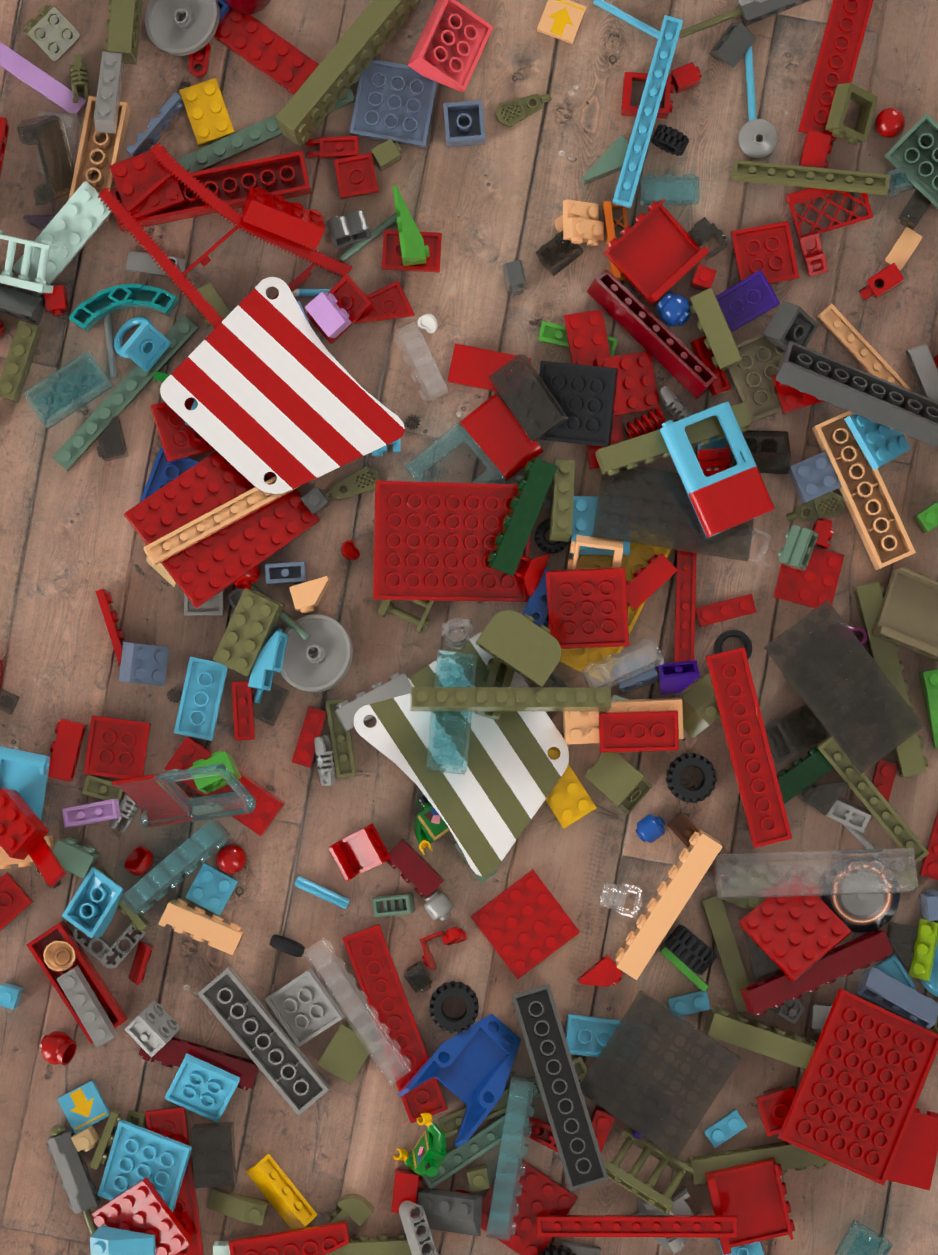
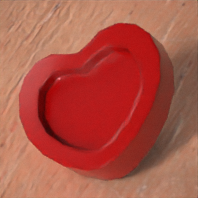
(349, 550)

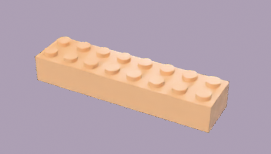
(864, 494)
(668, 903)

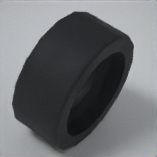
(733, 633)

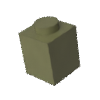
(386, 154)
(478, 1177)

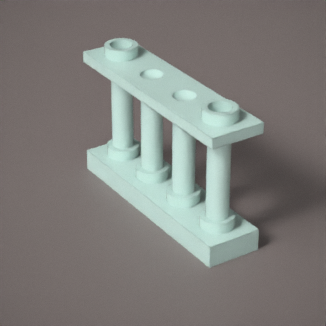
(23, 279)

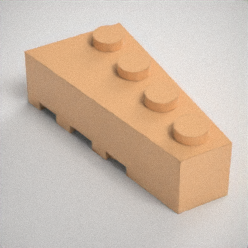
(202, 926)

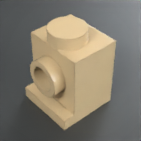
(86, 1139)

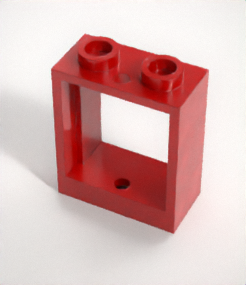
(627, 110)

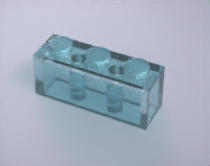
(673, 189)

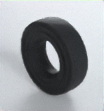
(287, 945)

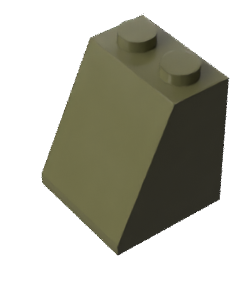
(618, 781)

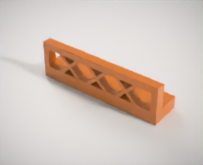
(610, 230)

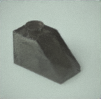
(913, 210)
(112, 442)
(418, 977)

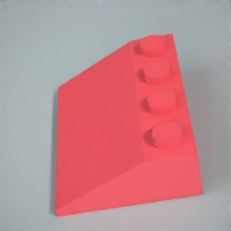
(450, 44)

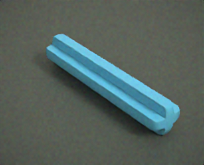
(322, 892)

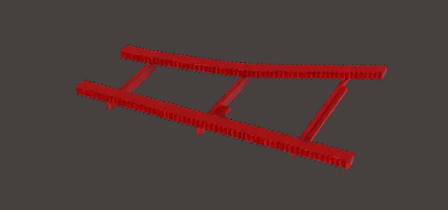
(217, 205)

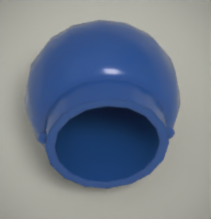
(673, 310)

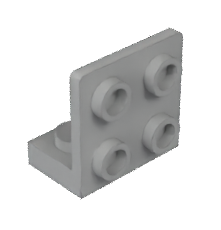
(153, 1028)

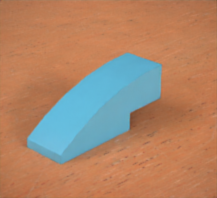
(268, 662)

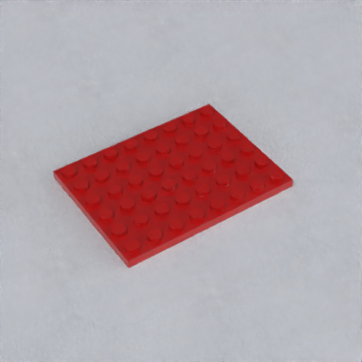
(438, 539)
(230, 552)
(860, 1087)

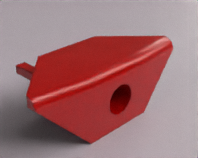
(532, 572)

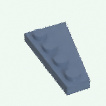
(156, 126)

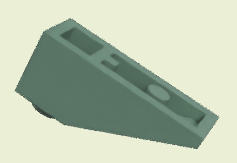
(609, 162)

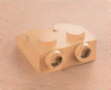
(582, 223)

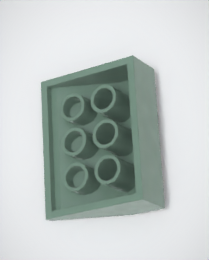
(919, 156)

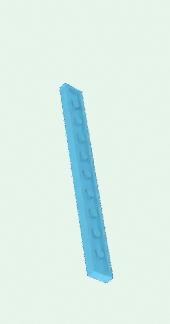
(647, 111)

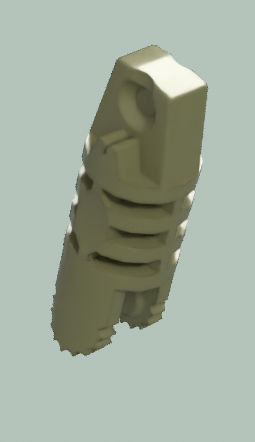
(79, 79)

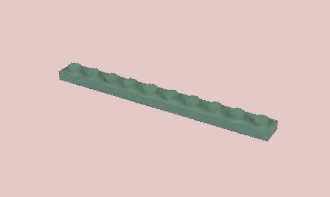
(242, 141)
(121, 397)

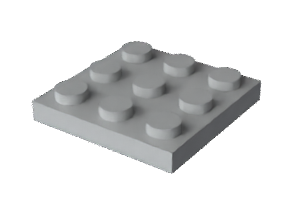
(304, 1007)

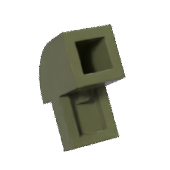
(353, 1206)

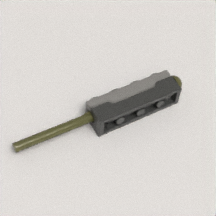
(750, 12)
(74, 1174)

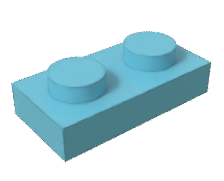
(689, 1003)
(725, 1128)

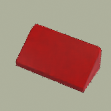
(140, 962)

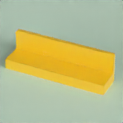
(281, 1193)

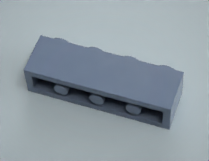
(898, 998)

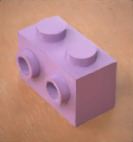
(328, 314)

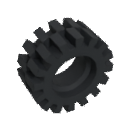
(670, 140)
(543, 544)

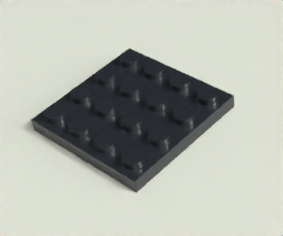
(585, 397)

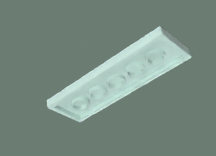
(68, 230)

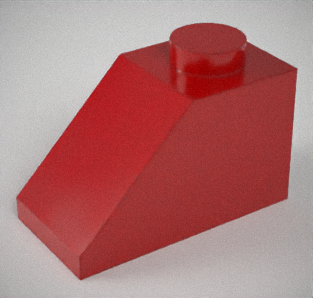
(602, 973)

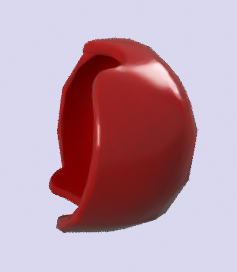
(890, 122)
(231, 859)
(139, 861)

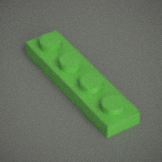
(556, 335)

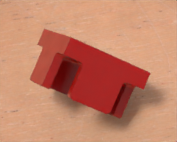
(774, 1108)

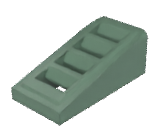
(409, 903)

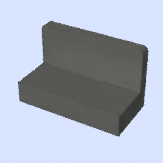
(733, 44)

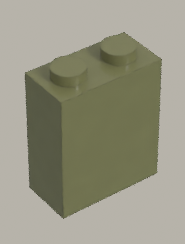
(344, 1054)

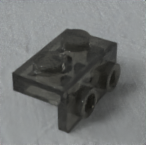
(558, 253)

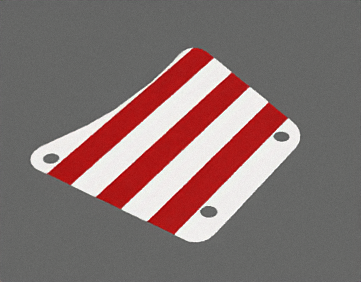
(277, 396)

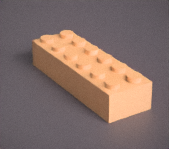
(99, 150)
(583, 726)

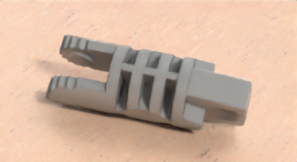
(673, 404)
(324, 752)
(127, 810)

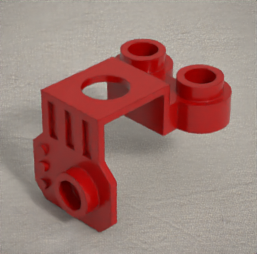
(453, 936)

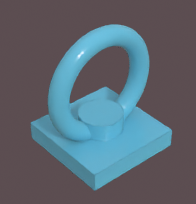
(144, 345)

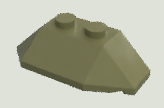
(699, 707)

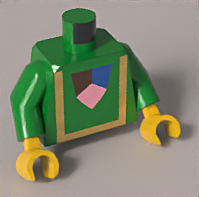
(428, 825)
(428, 1151)

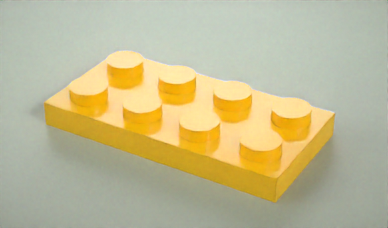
(568, 797)

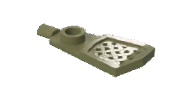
(523, 107)
(353, 486)
(815, 509)

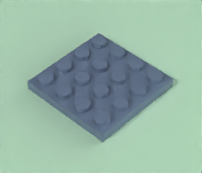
(393, 104)

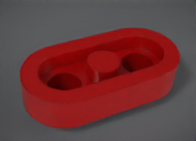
(200, 59)

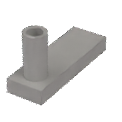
(142, 263)

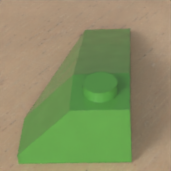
(411, 241)
(929, 687)

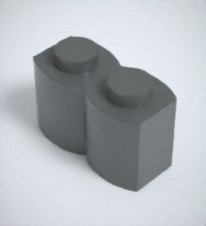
(348, 229)
(515, 277)

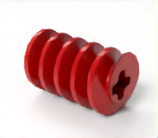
(646, 424)

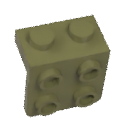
(51, 31)

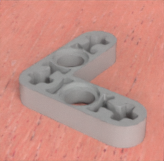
(107, 949)

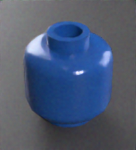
(650, 828)

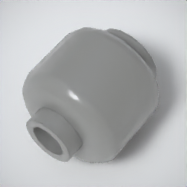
(438, 906)

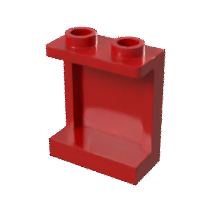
(359, 852)

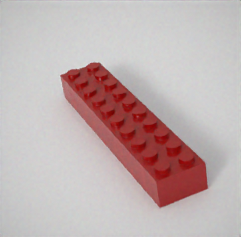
(277, 174)

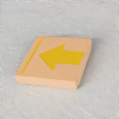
(561, 19)

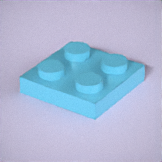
(211, 889)

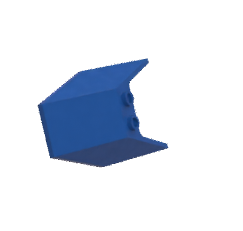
(473, 1069)

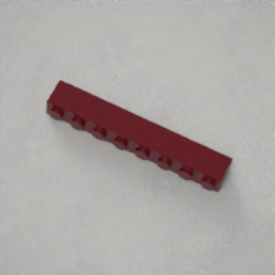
(651, 334)
(838, 962)

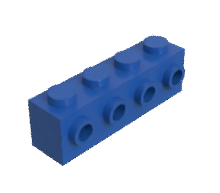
(538, 605)

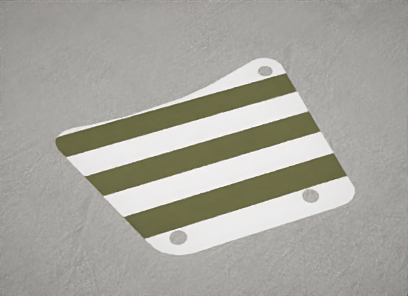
(505, 766)

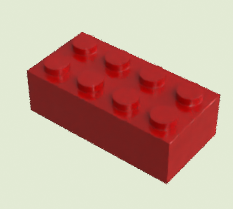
(283, 217)

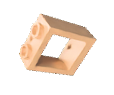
(615, 545)

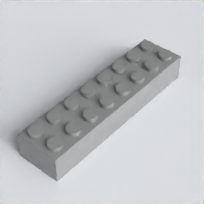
(264, 1040)

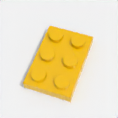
(207, 111)

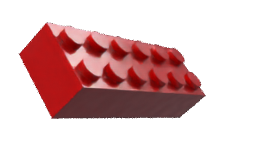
(266, 803)
(62, 933)

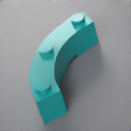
(119, 298)

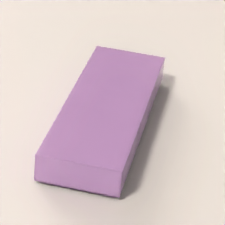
(91, 813)

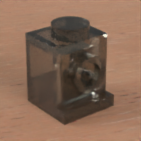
(702, 232)

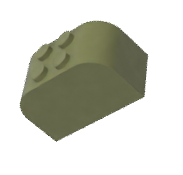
(521, 645)

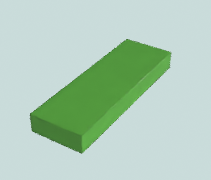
(683, 968)

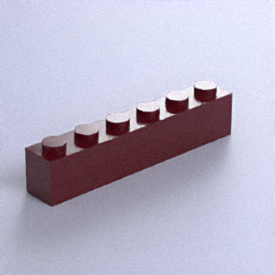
(176, 1049)

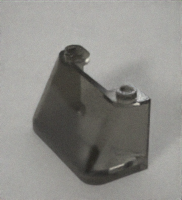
(55, 155)

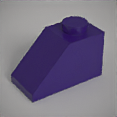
(677, 676)

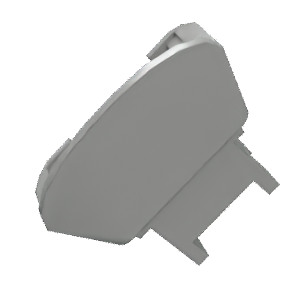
(680, 1207)

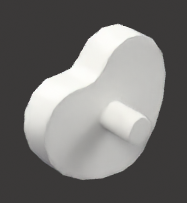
(428, 323)

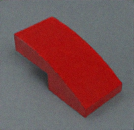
(812, 254)

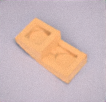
(903, 248)

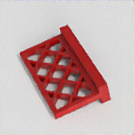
(812, 194)

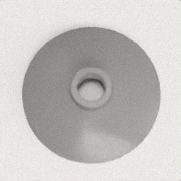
(748, 141)

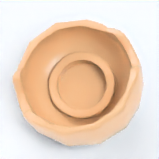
(59, 956)

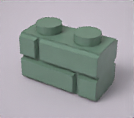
(798, 547)

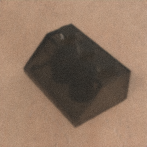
(769, 451)

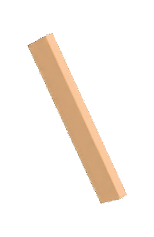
(858, 346)

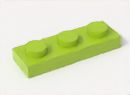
(924, 950)

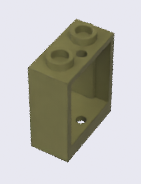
(843, 94)

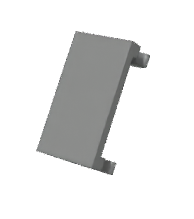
(850, 814)

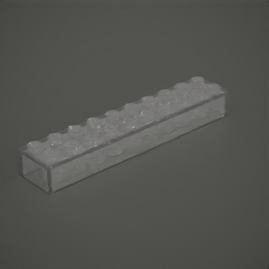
(815, 873)

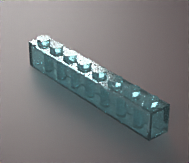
(510, 1158)

